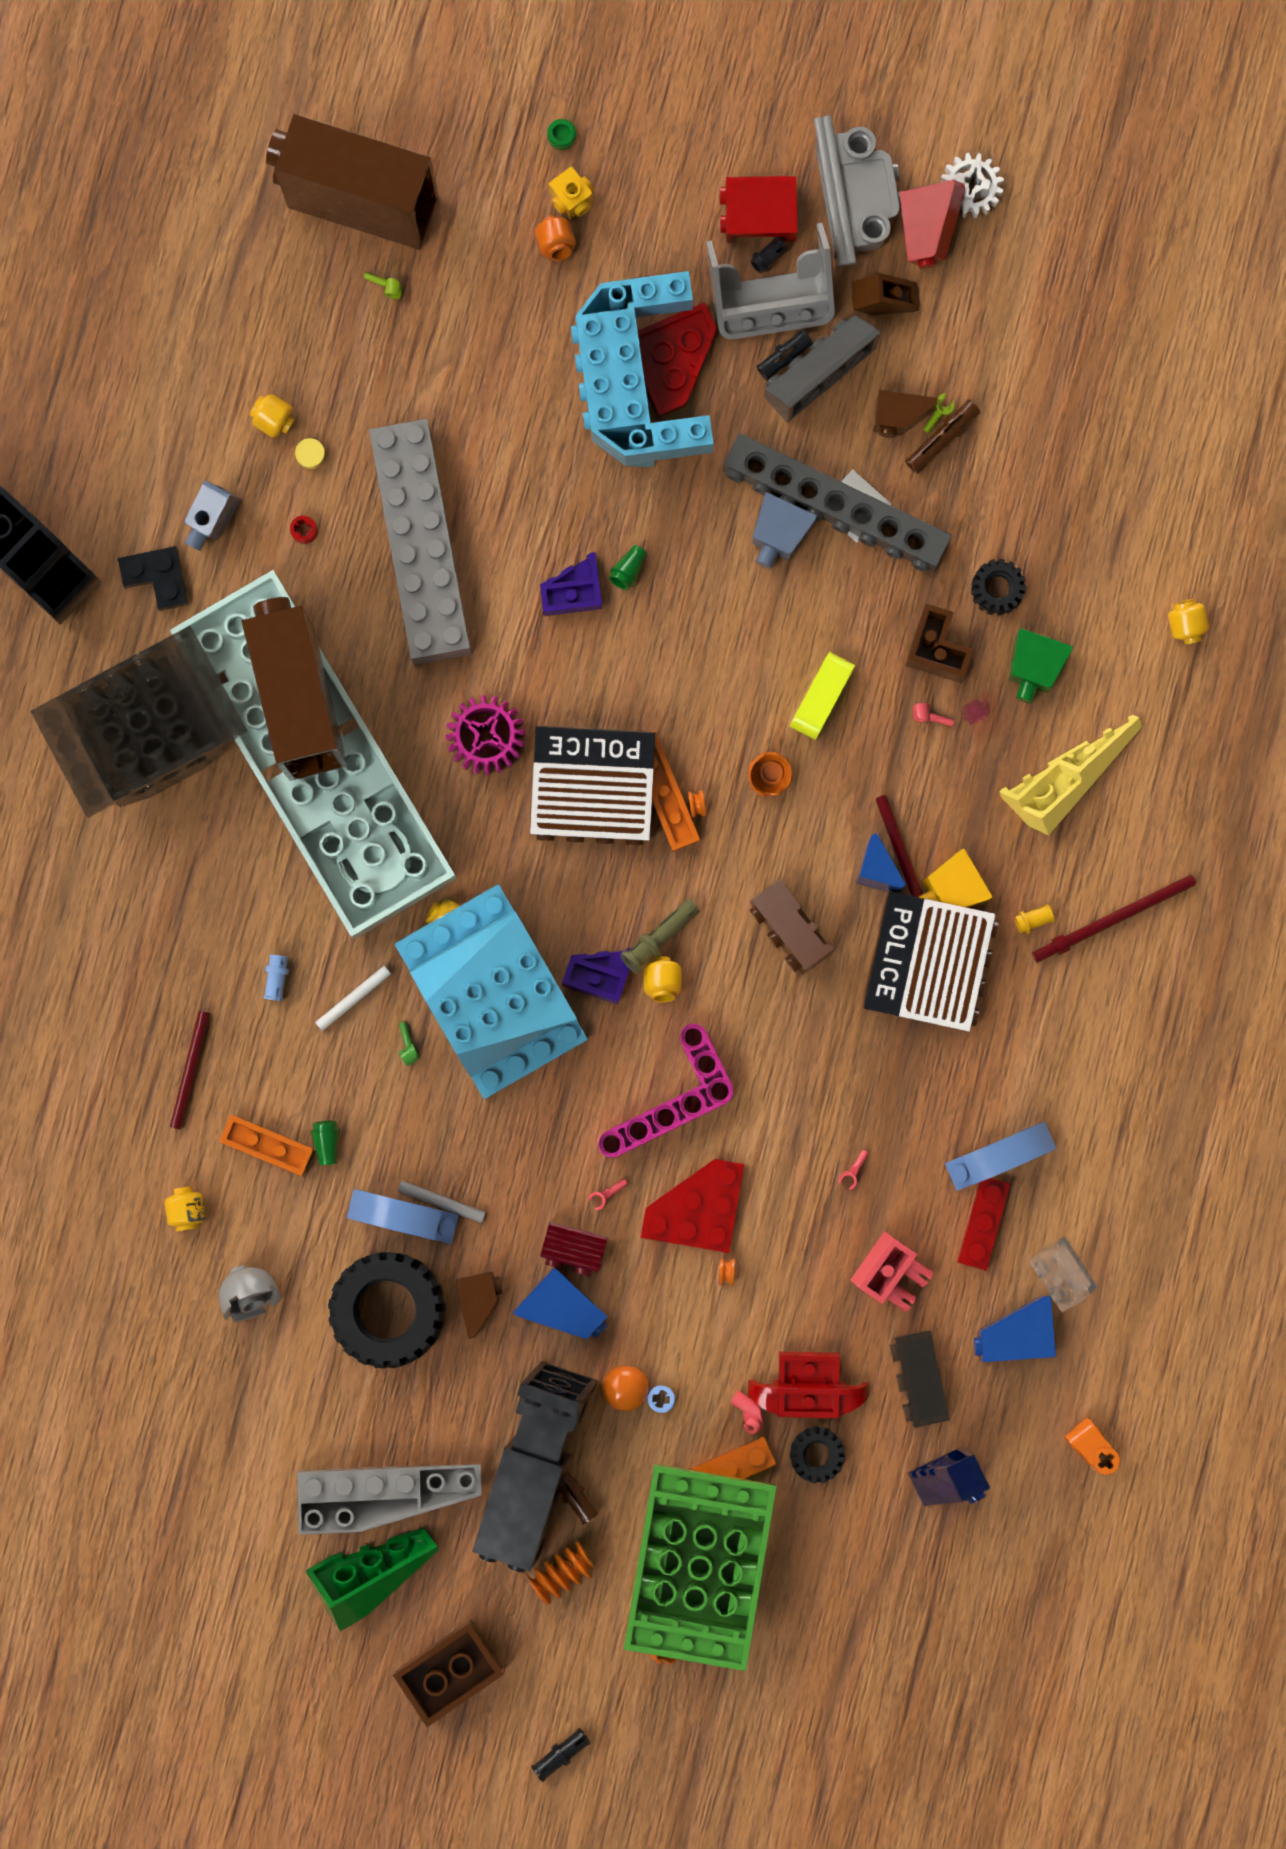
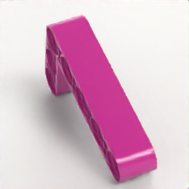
(676, 1105)

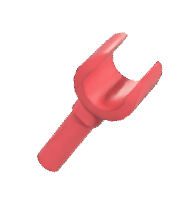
(922, 713)
(853, 1171)
(606, 1194)

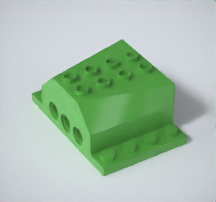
(700, 1567)

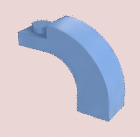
(1000, 1156)
(402, 1216)

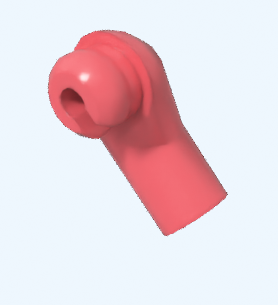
(751, 1412)

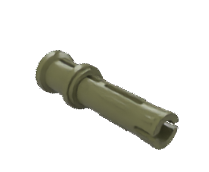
(650, 944)

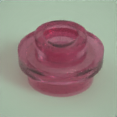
(975, 711)

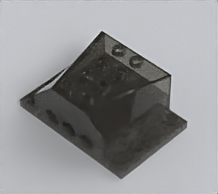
(140, 724)

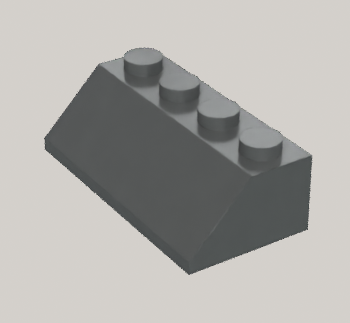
(821, 367)

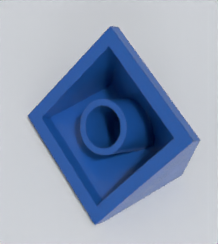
(878, 868)

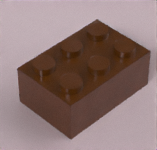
(449, 1673)

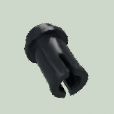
(768, 255)

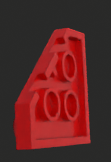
(674, 356)
(698, 1210)

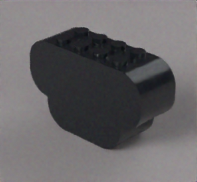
(41, 562)

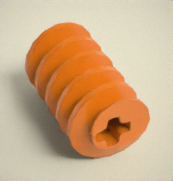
(561, 1574)

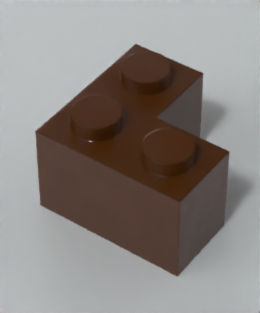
(932, 652)

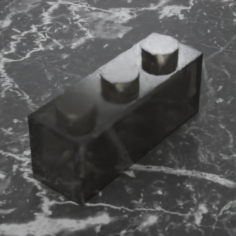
(919, 1379)

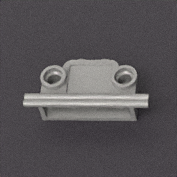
(856, 189)

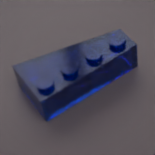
(950, 1479)

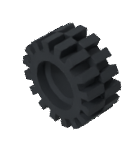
(1003, 570)
(830, 1468)

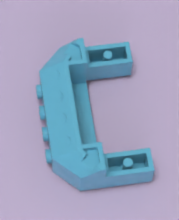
(615, 372)

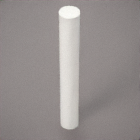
(353, 998)

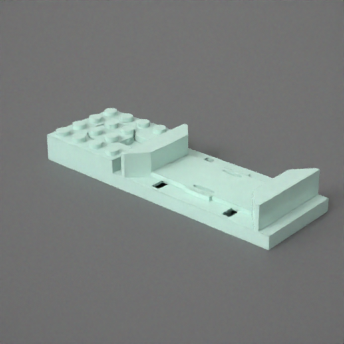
(348, 821)

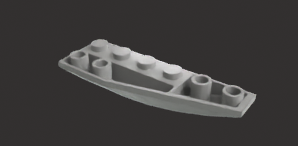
(374, 1496)

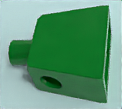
(1036, 663)

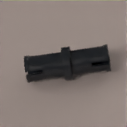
(769, 367)
(561, 1754)

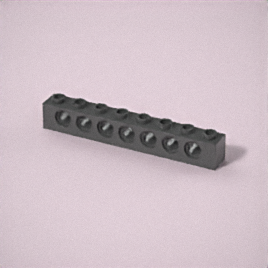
(854, 501)

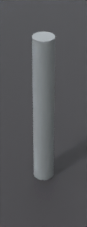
(441, 1201)

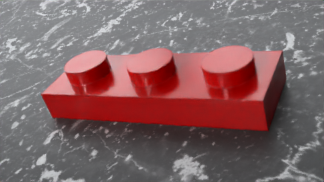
(983, 1223)

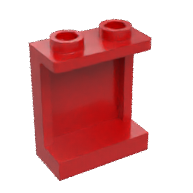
(759, 207)

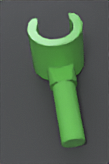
(409, 1054)

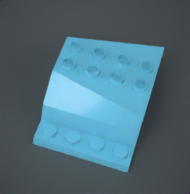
(490, 991)

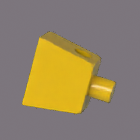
(957, 883)

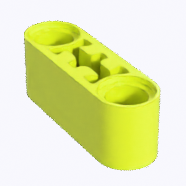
(822, 696)

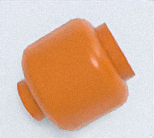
(555, 238)

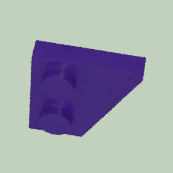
(573, 590)
(597, 975)

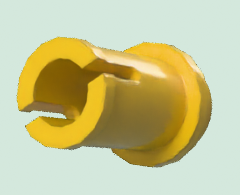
(1030, 920)

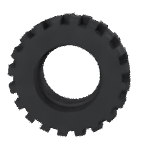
(347, 1322)

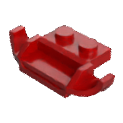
(808, 1387)

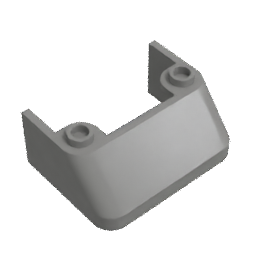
(776, 301)

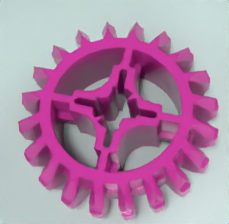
(493, 724)

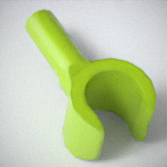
(392, 286)
(939, 412)

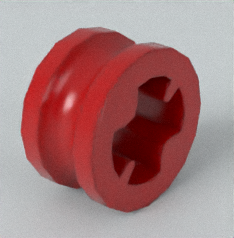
(310, 523)

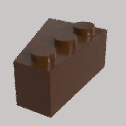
(790, 928)

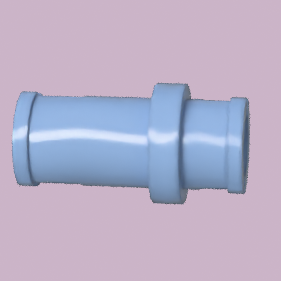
(276, 977)

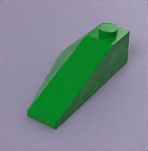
(362, 1580)

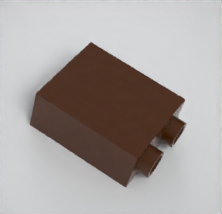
(354, 180)
(293, 689)

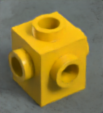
(571, 193)

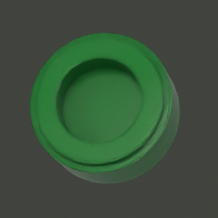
(561, 134)

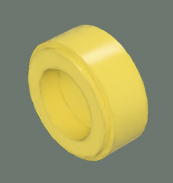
(310, 453)

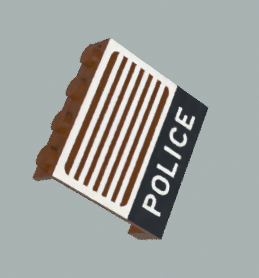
(592, 784)
(930, 961)

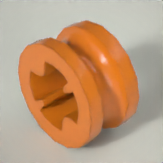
(696, 804)
(726, 1272)

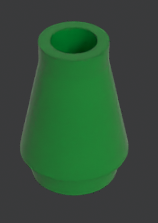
(627, 569)
(325, 1139)

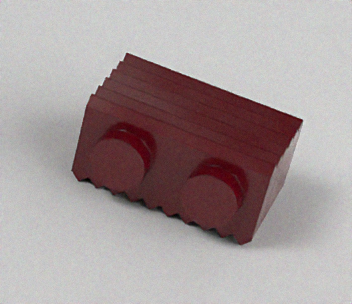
(573, 1248)

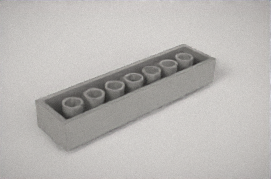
(420, 542)

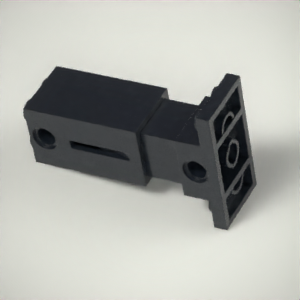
(533, 1467)

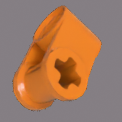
(1090, 1443)

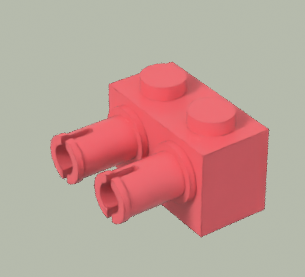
(885, 1267)

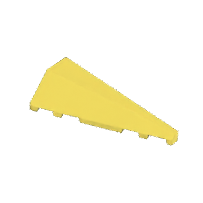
(1051, 794)

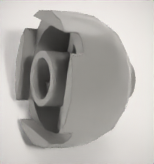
(246, 1292)

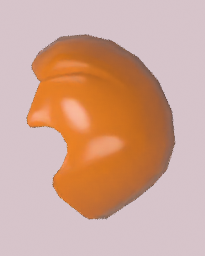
(769, 774)
(625, 1388)

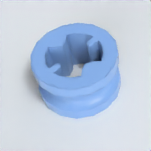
(656, 1391)

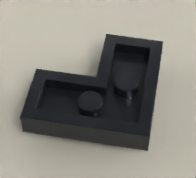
(160, 568)

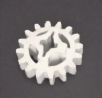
(983, 187)

